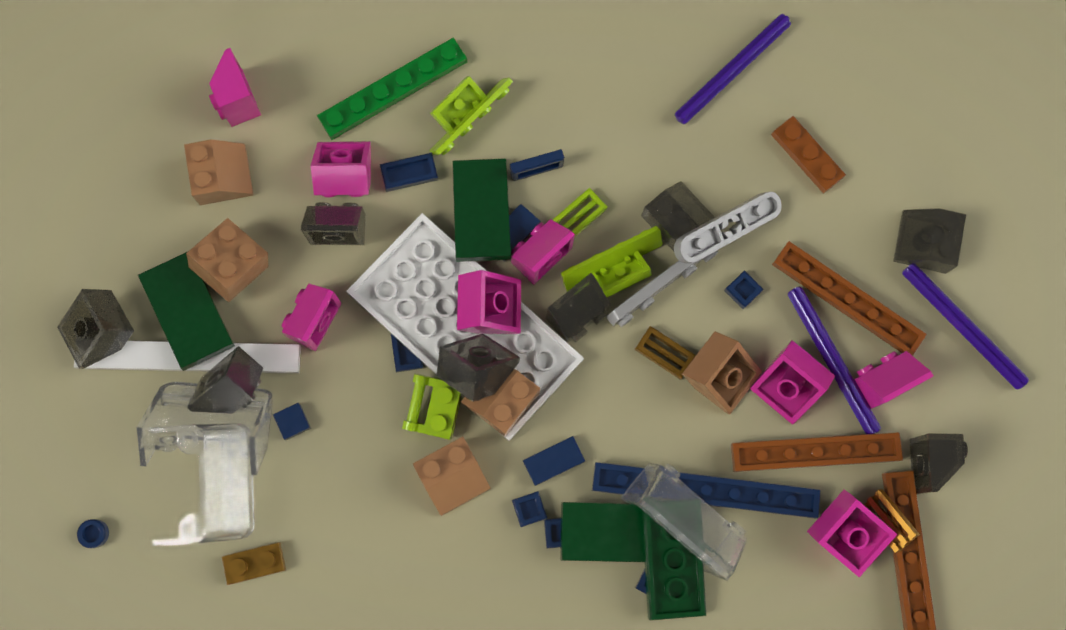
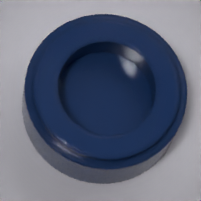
(92, 533)

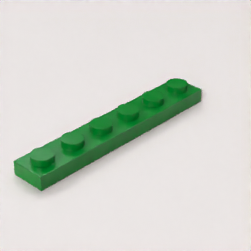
(392, 88)

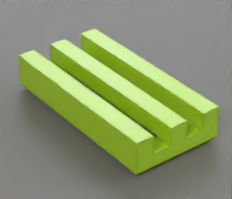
(595, 201)

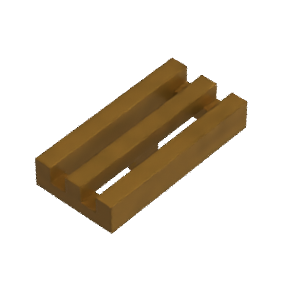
(659, 361)
(894, 510)

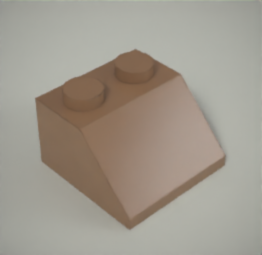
(218, 171)
(722, 371)
(507, 404)
(451, 476)

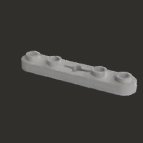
(709, 238)
(644, 297)

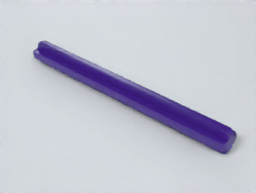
(732, 69)
(965, 326)
(834, 361)

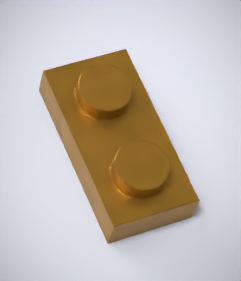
(253, 563)

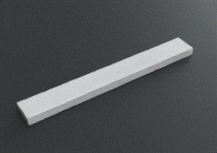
(159, 356)

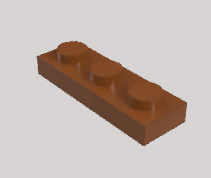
(808, 154)

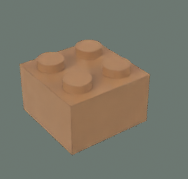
(227, 259)

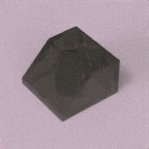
(676, 213)
(334, 224)
(930, 239)
(578, 309)
(94, 327)
(475, 366)
(227, 384)
(936, 460)

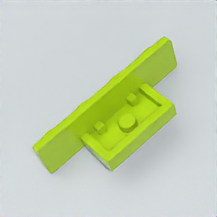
(462, 107)
(617, 266)

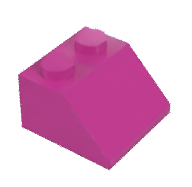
(232, 92)
(341, 168)
(542, 250)
(489, 303)
(311, 316)
(891, 378)
(793, 382)
(851, 533)

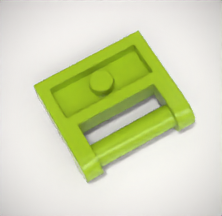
(441, 411)

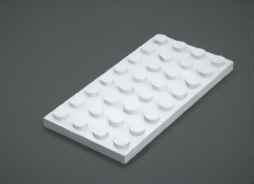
(416, 299)

